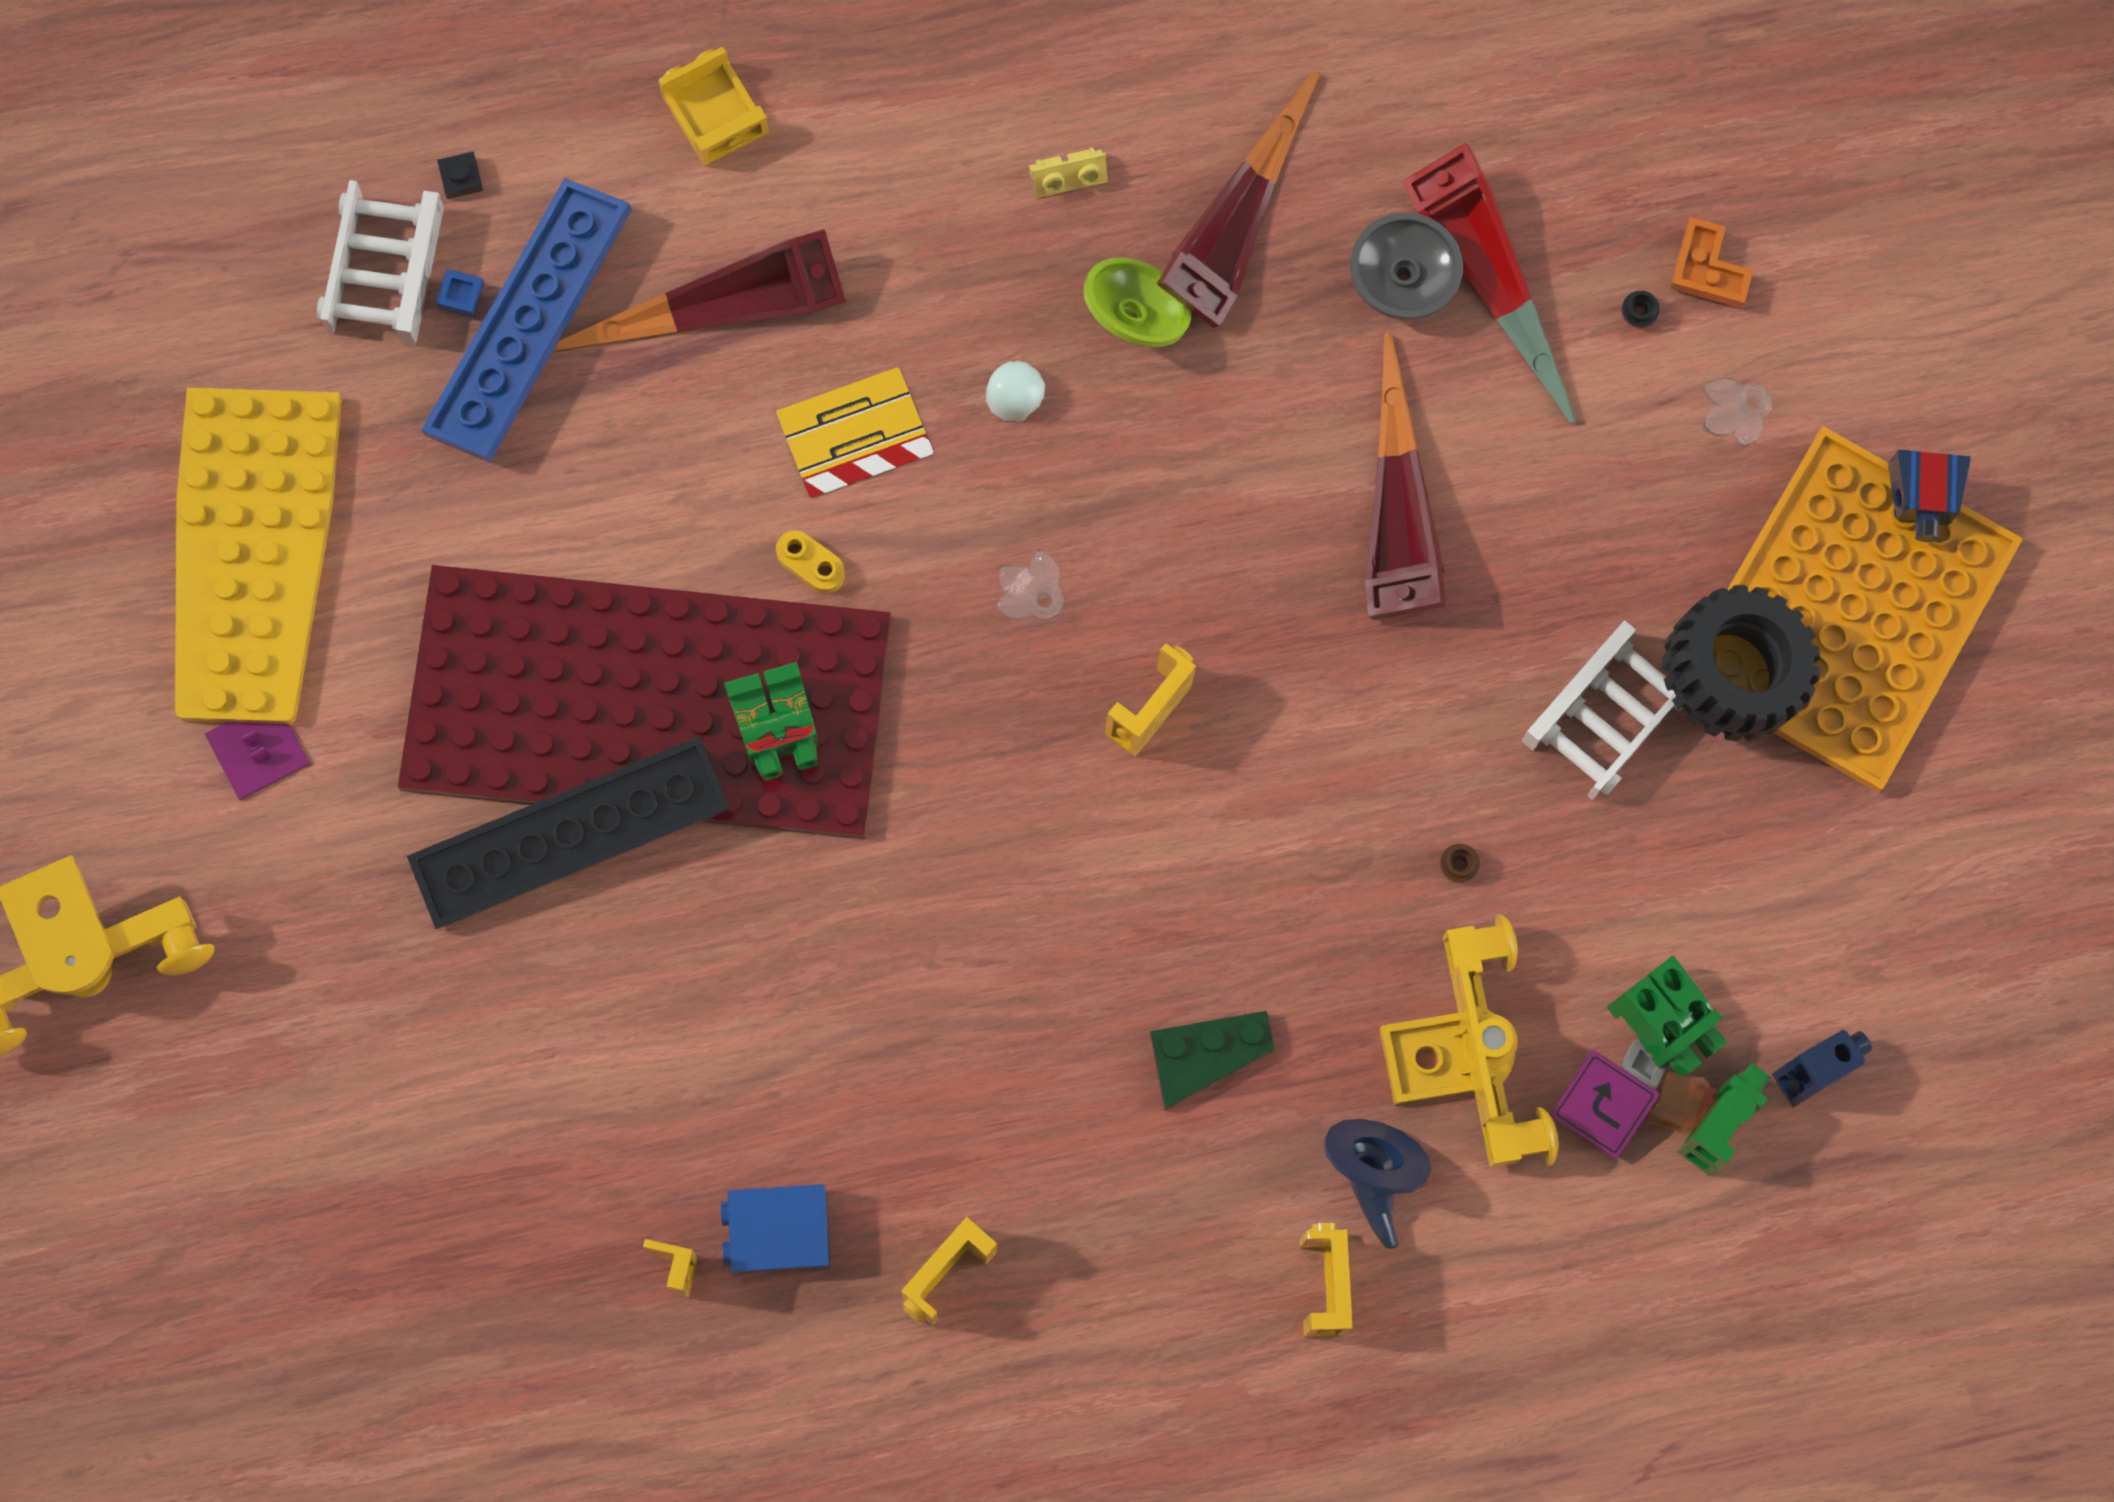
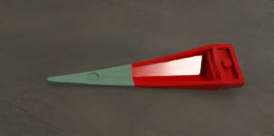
(1462, 201)

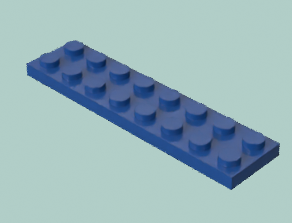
(526, 320)

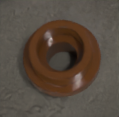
(1468, 855)

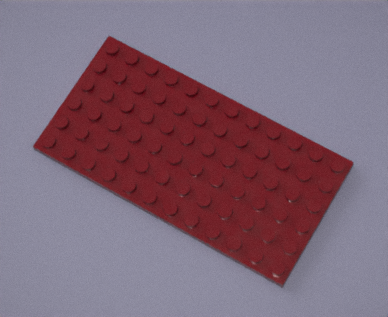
(569, 679)

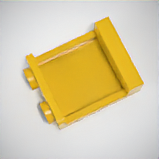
(712, 106)
(1135, 731)
(964, 1237)
(1337, 1281)

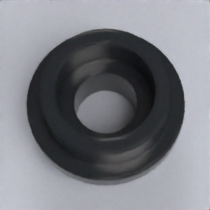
(1642, 299)

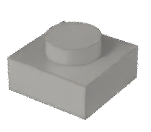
(1639, 1063)

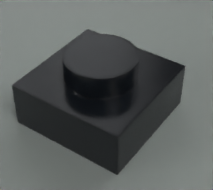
(460, 175)

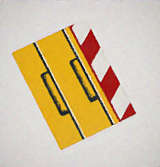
(854, 432)

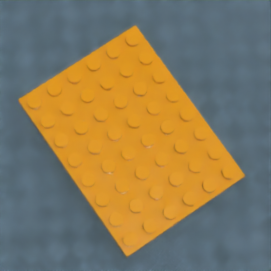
(1877, 600)

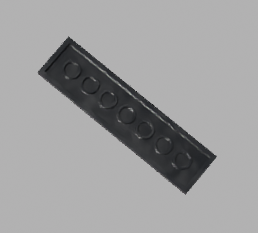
(568, 833)

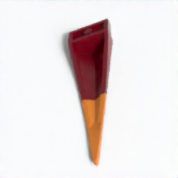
(1215, 252)
(772, 283)
(1403, 546)

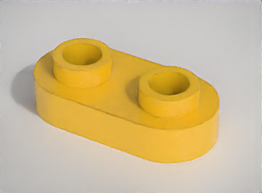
(809, 561)

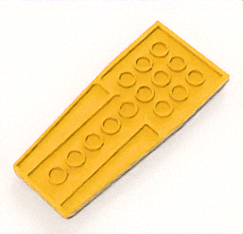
(250, 548)

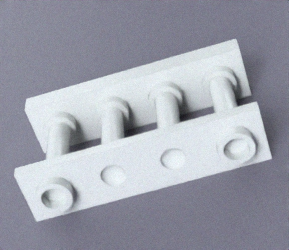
(411, 285)
(1571, 703)

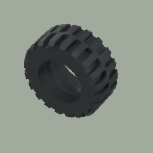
(1777, 636)

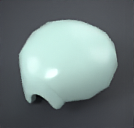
(1014, 391)

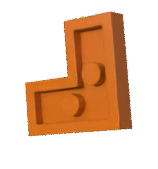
(1701, 273)

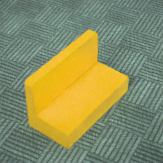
(682, 1267)

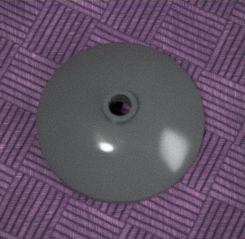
(1410, 246)

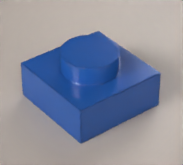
(460, 293)

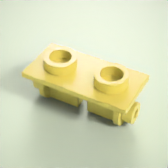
(1080, 171)

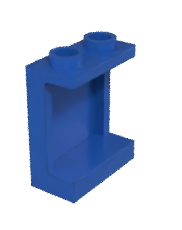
(776, 1229)

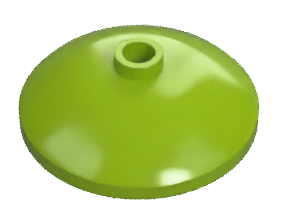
(1132, 305)

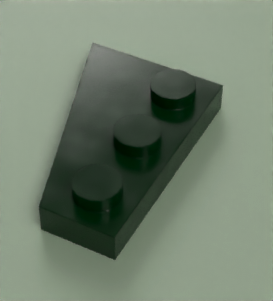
(1204, 1052)

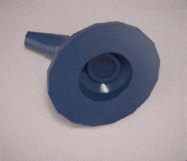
(1379, 1165)

